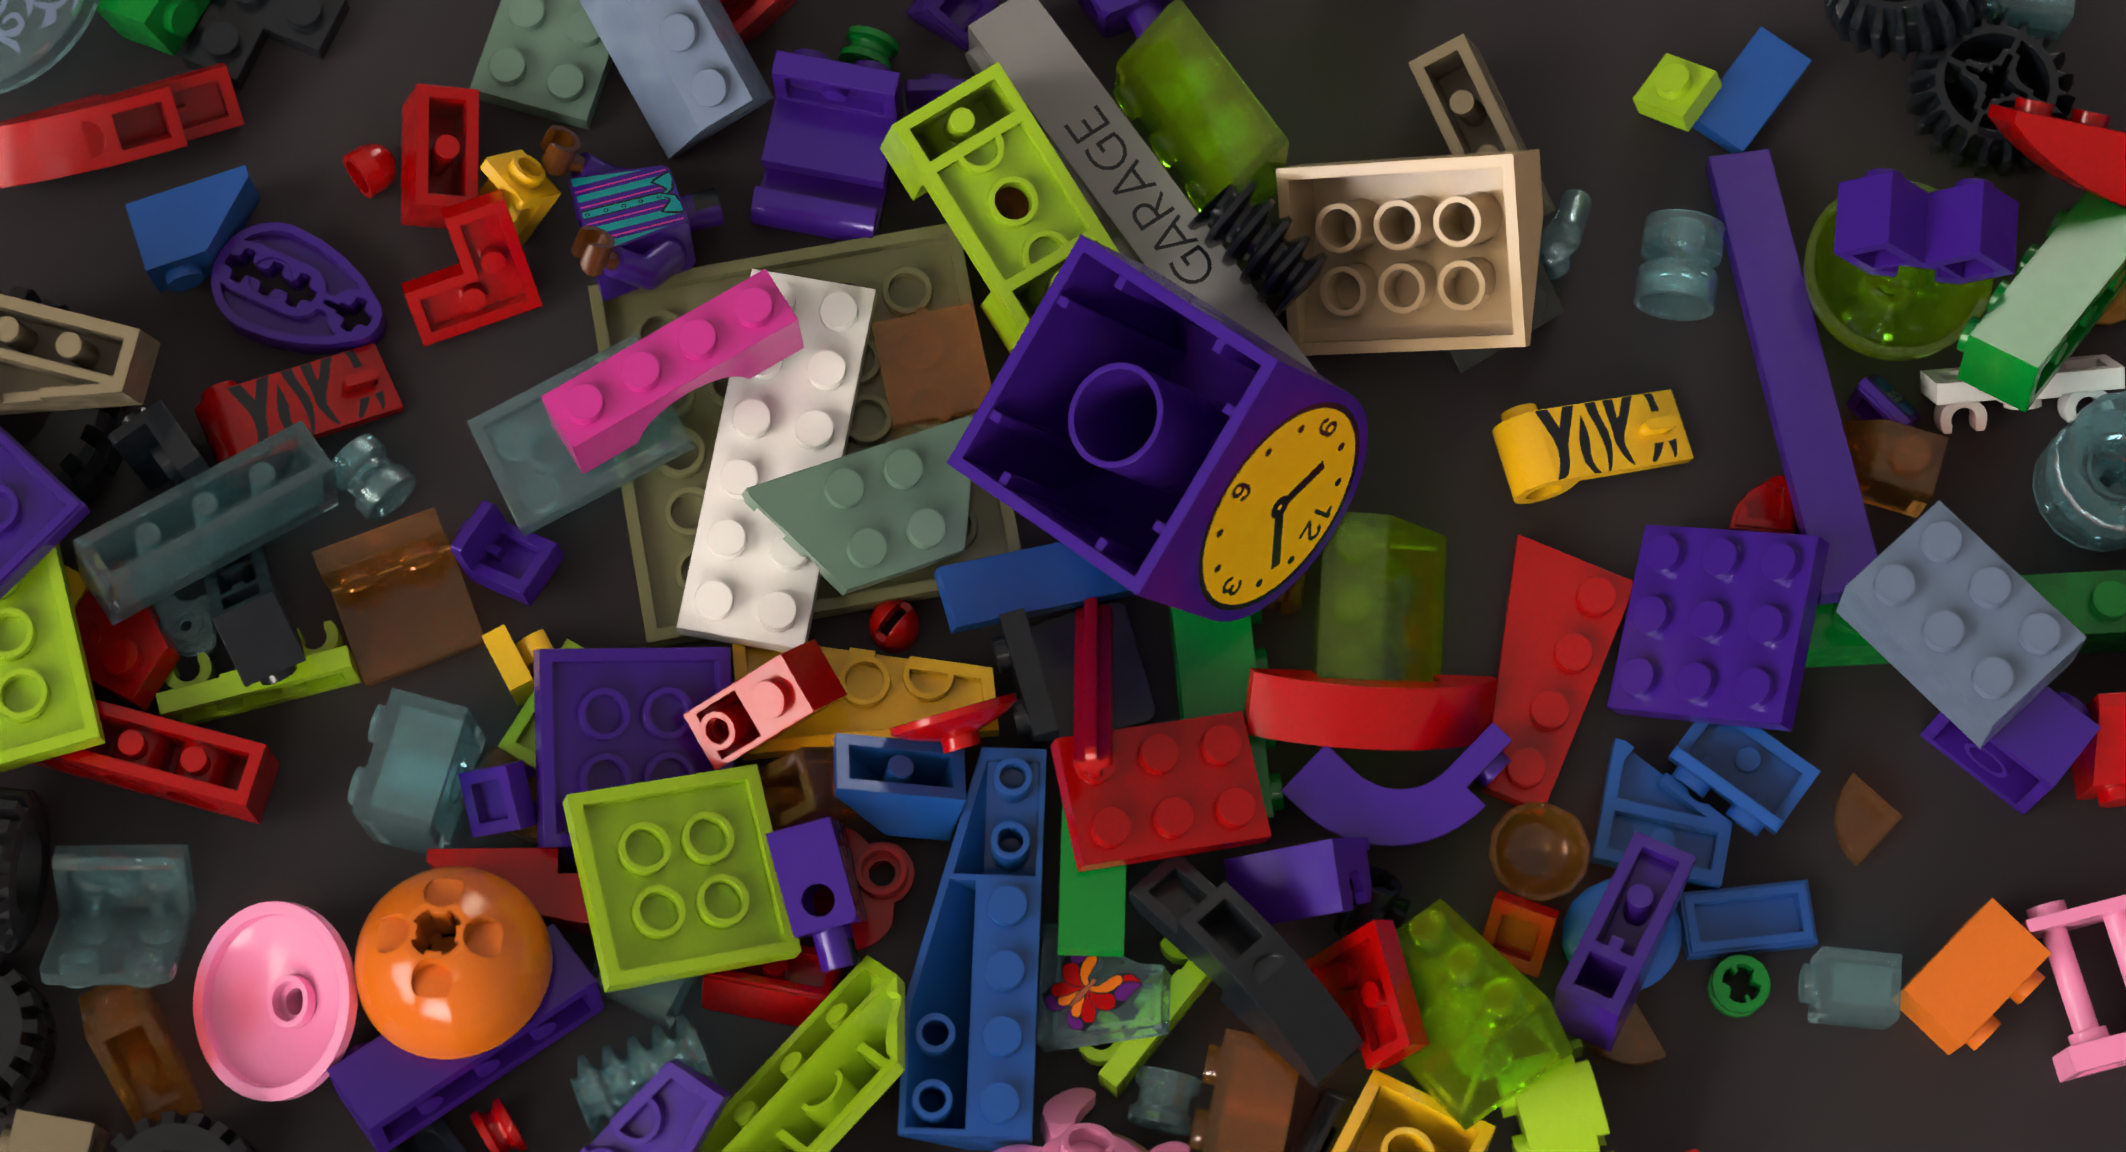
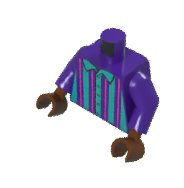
(628, 218)

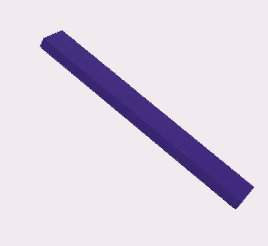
(1791, 365)

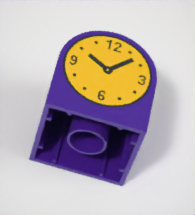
(1166, 440)

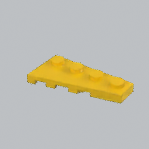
(879, 695)

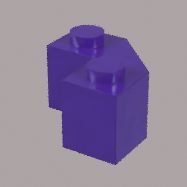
(1956, 231)

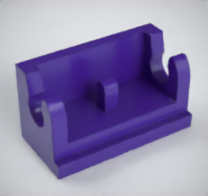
(1303, 879)

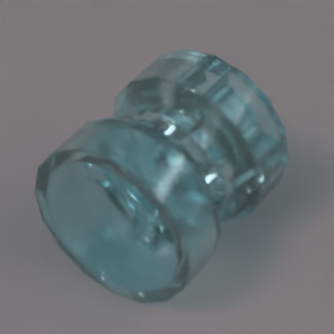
(372, 477)

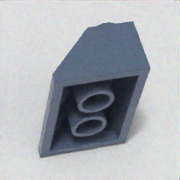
(680, 66)

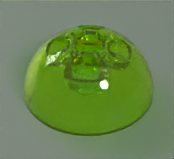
(1906, 327)

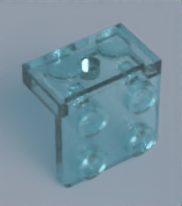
(119, 915)

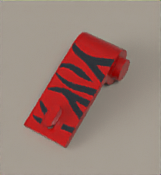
(322, 393)

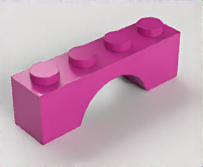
(723, 338)

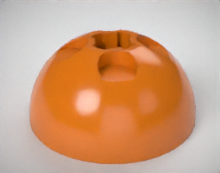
(469, 986)

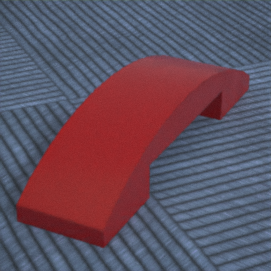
(1368, 713)

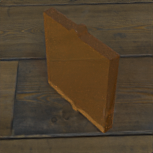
(932, 365)

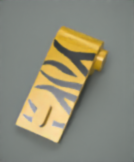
(1561, 445)

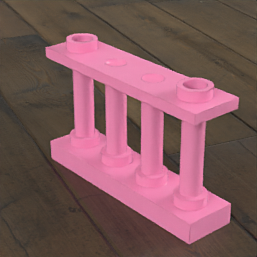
(2090, 1044)

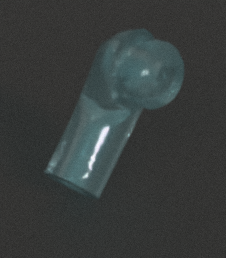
(1564, 233)

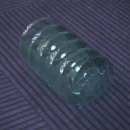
(613, 1085)

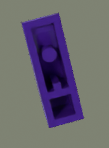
(1621, 941)

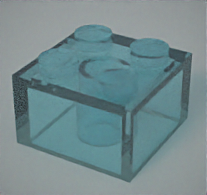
(412, 778)

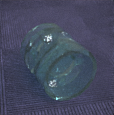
(1679, 257)

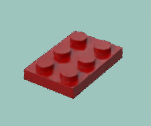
(1166, 795)

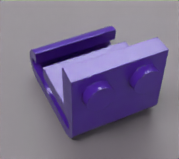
(825, 145)

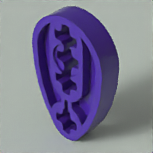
(302, 259)

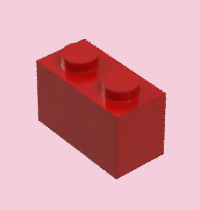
(438, 152)

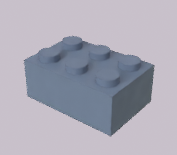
(1960, 624)

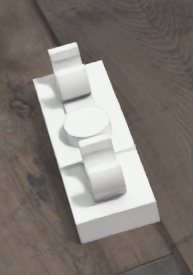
(2074, 381)

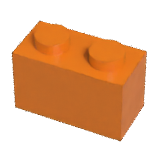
(1972, 978)

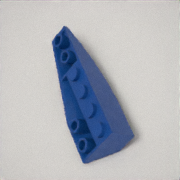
(979, 968)

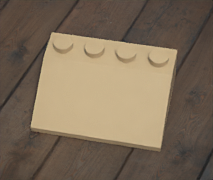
(1416, 251)

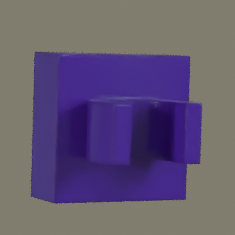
(498, 798)

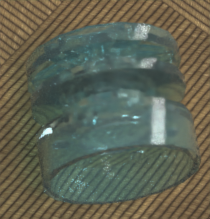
(2069, 476)

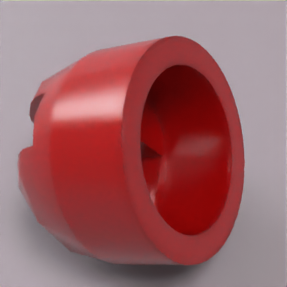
(370, 168)
(903, 634)

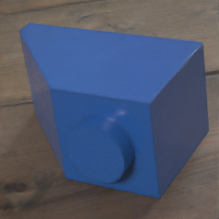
(189, 225)
(900, 784)

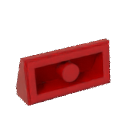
(772, 991)

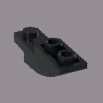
(1252, 965)

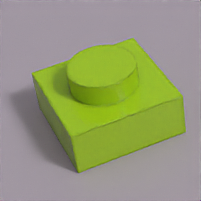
(1677, 92)

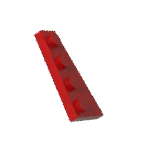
(1550, 657)

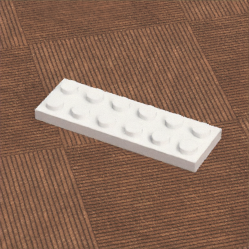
(795, 415)

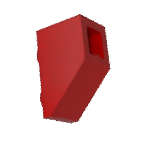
(765, 704)

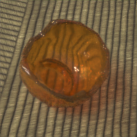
(1539, 851)

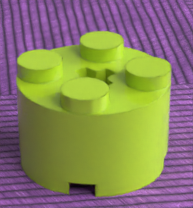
(1560, 1109)

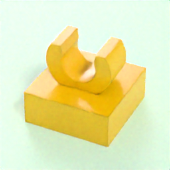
(516, 661)

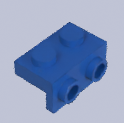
(1746, 770)

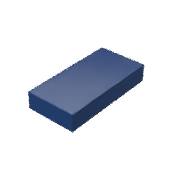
(1752, 91)
(1747, 920)

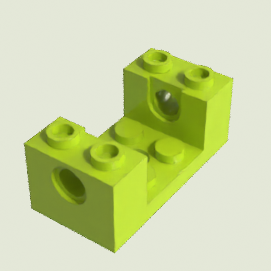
(963, 154)

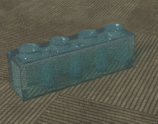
(206, 522)

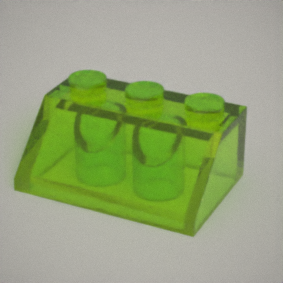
(1198, 109)
(1380, 601)
(1480, 1015)

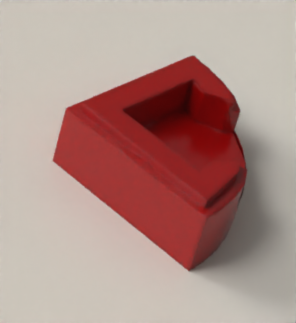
(1765, 509)

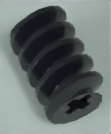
(1259, 244)

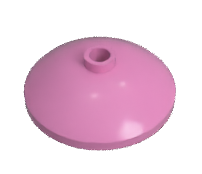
(252, 998)

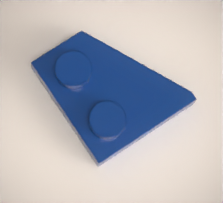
(1659, 807)

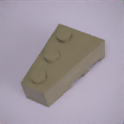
(69, 360)

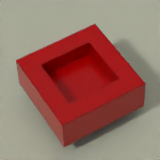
(1521, 931)

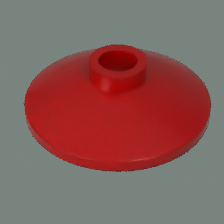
(956, 727)

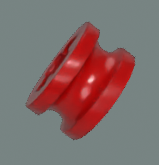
(498, 1128)

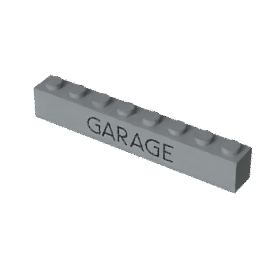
(1113, 164)

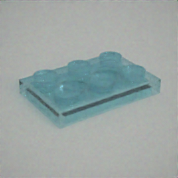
(535, 466)

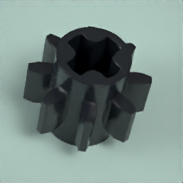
(1384, 904)

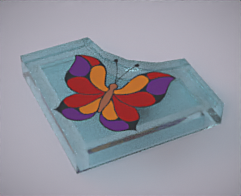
(1098, 998)

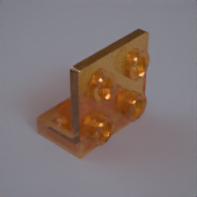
(400, 596)

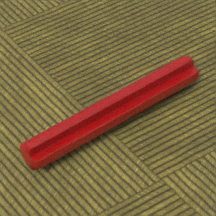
(1093, 688)

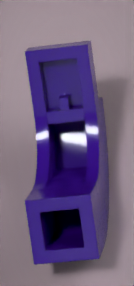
(1354, 807)

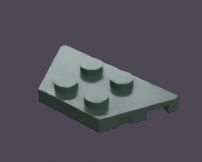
(874, 508)

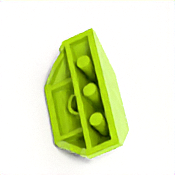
(823, 1072)

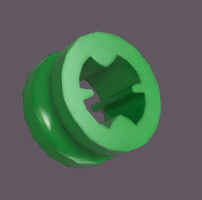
(869, 44)
(1757, 980)

